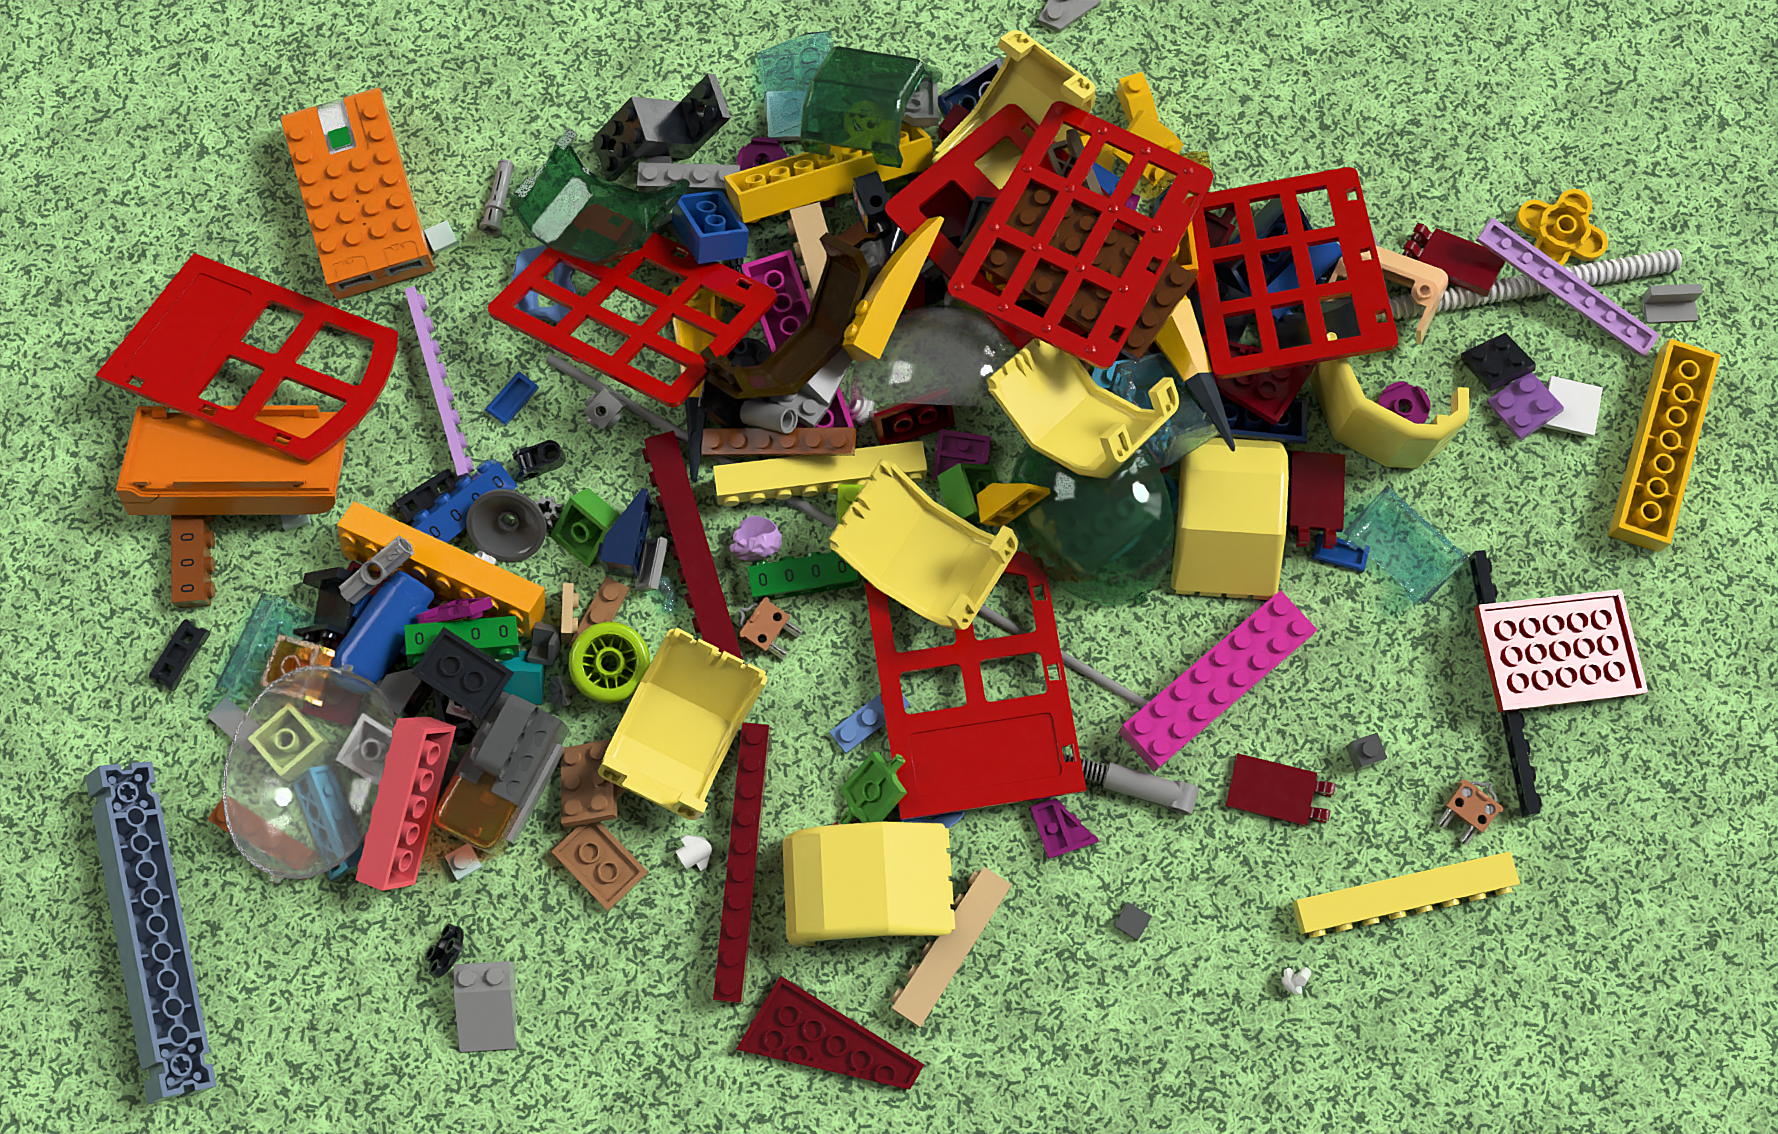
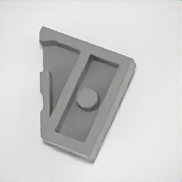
(1061, 13)

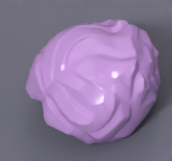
(756, 539)

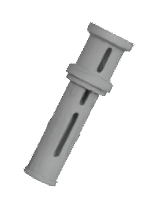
(495, 207)

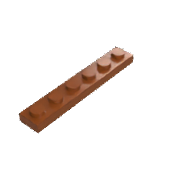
(766, 442)

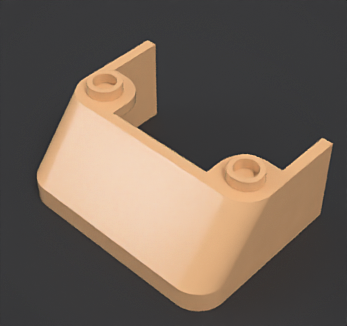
(1426, 281)

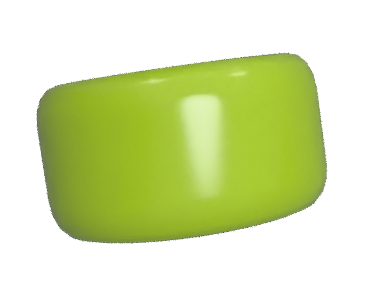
(604, 641)

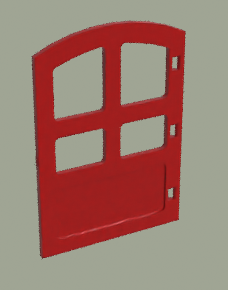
(202, 325)
(983, 749)

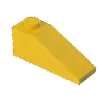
(1135, 95)
(1005, 501)

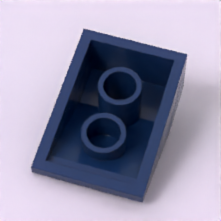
(971, 89)
(625, 540)

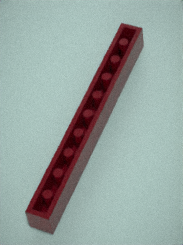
(690, 543)
(742, 864)

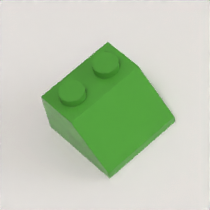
(962, 485)
(584, 525)

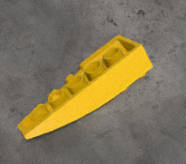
(888, 294)

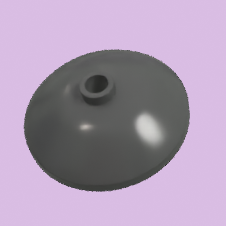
(506, 537)

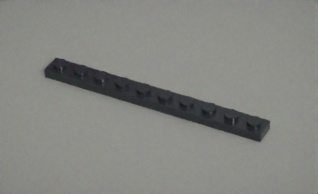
(1513, 721)

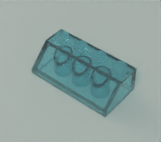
(251, 654)

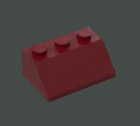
(908, 421)

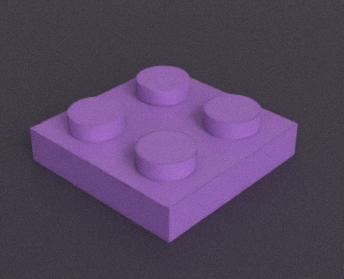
(1525, 405)

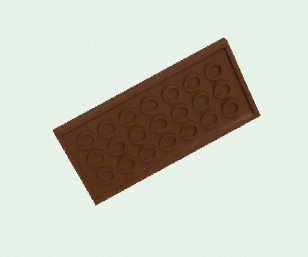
(1111, 258)

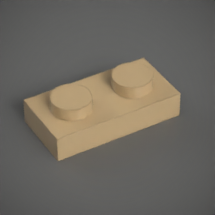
(569, 602)

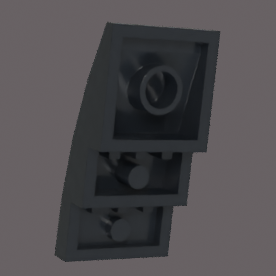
(1338, 318)

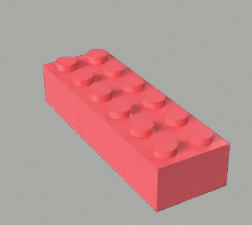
(405, 802)

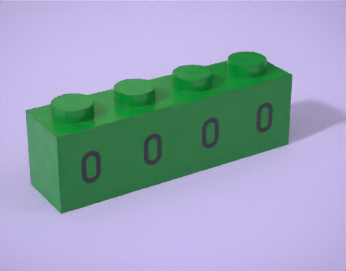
(800, 576)
(492, 636)

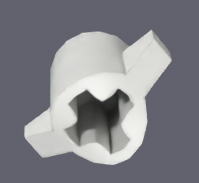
(695, 851)

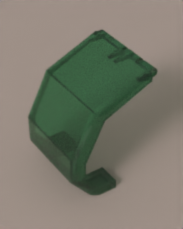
(861, 102)
(585, 214)

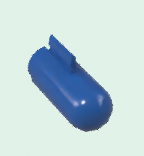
(379, 631)

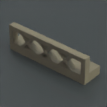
(1075, 147)

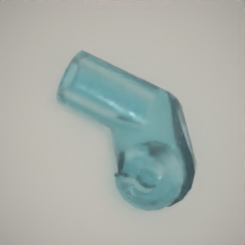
(670, 594)

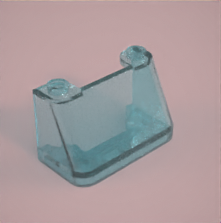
(1184, 429)
(1405, 545)

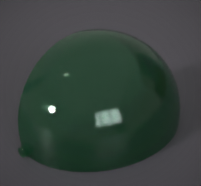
(1097, 534)

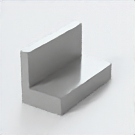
(1671, 303)

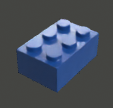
(710, 227)

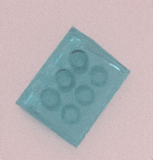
(786, 78)

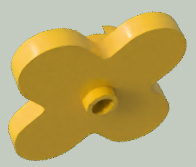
(1563, 227)

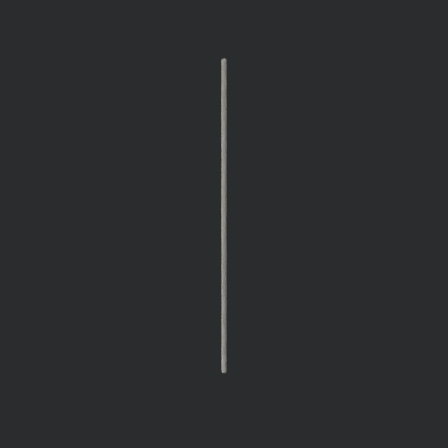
(830, 521)

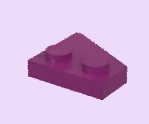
(958, 448)
(455, 610)
(1060, 829)

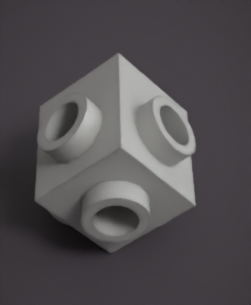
(612, 405)

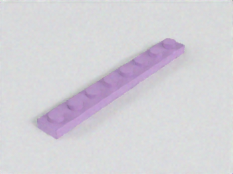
(1567, 287)
(437, 372)

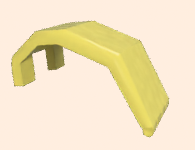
(1031, 80)
(1070, 415)
(1376, 430)
(1231, 519)
(920, 549)
(681, 723)
(867, 881)

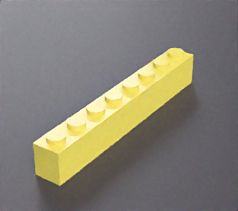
(812, 474)
(1406, 893)

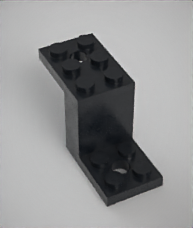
(661, 127)

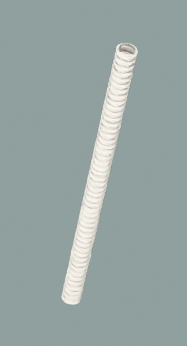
(1523, 286)

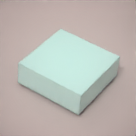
(441, 237)

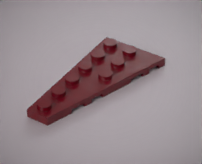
(1262, 393)
(813, 1034)

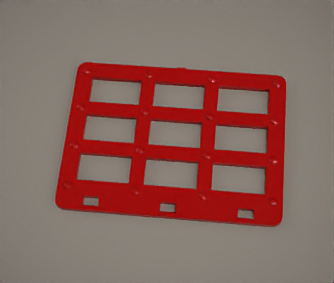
(660, 253)
(1363, 282)
(1136, 284)

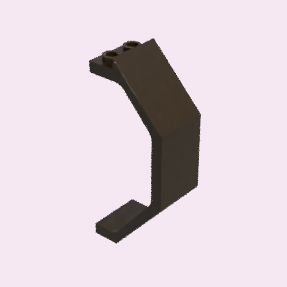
(812, 342)

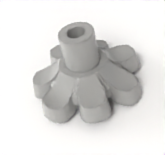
(560, 692)

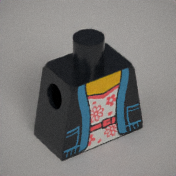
(870, 203)

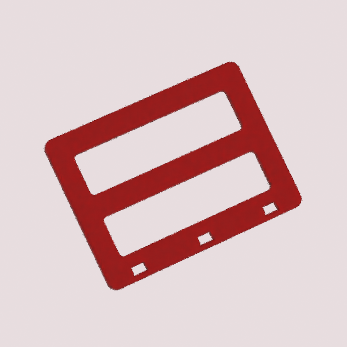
(960, 168)

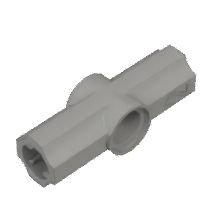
(366, 579)

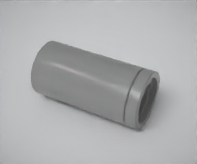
(768, 415)

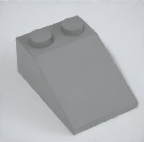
(485, 1005)

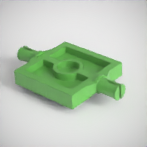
(873, 789)

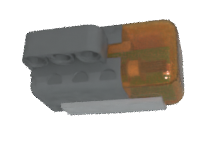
(501, 775)

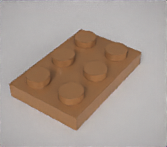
(584, 792)
(600, 863)

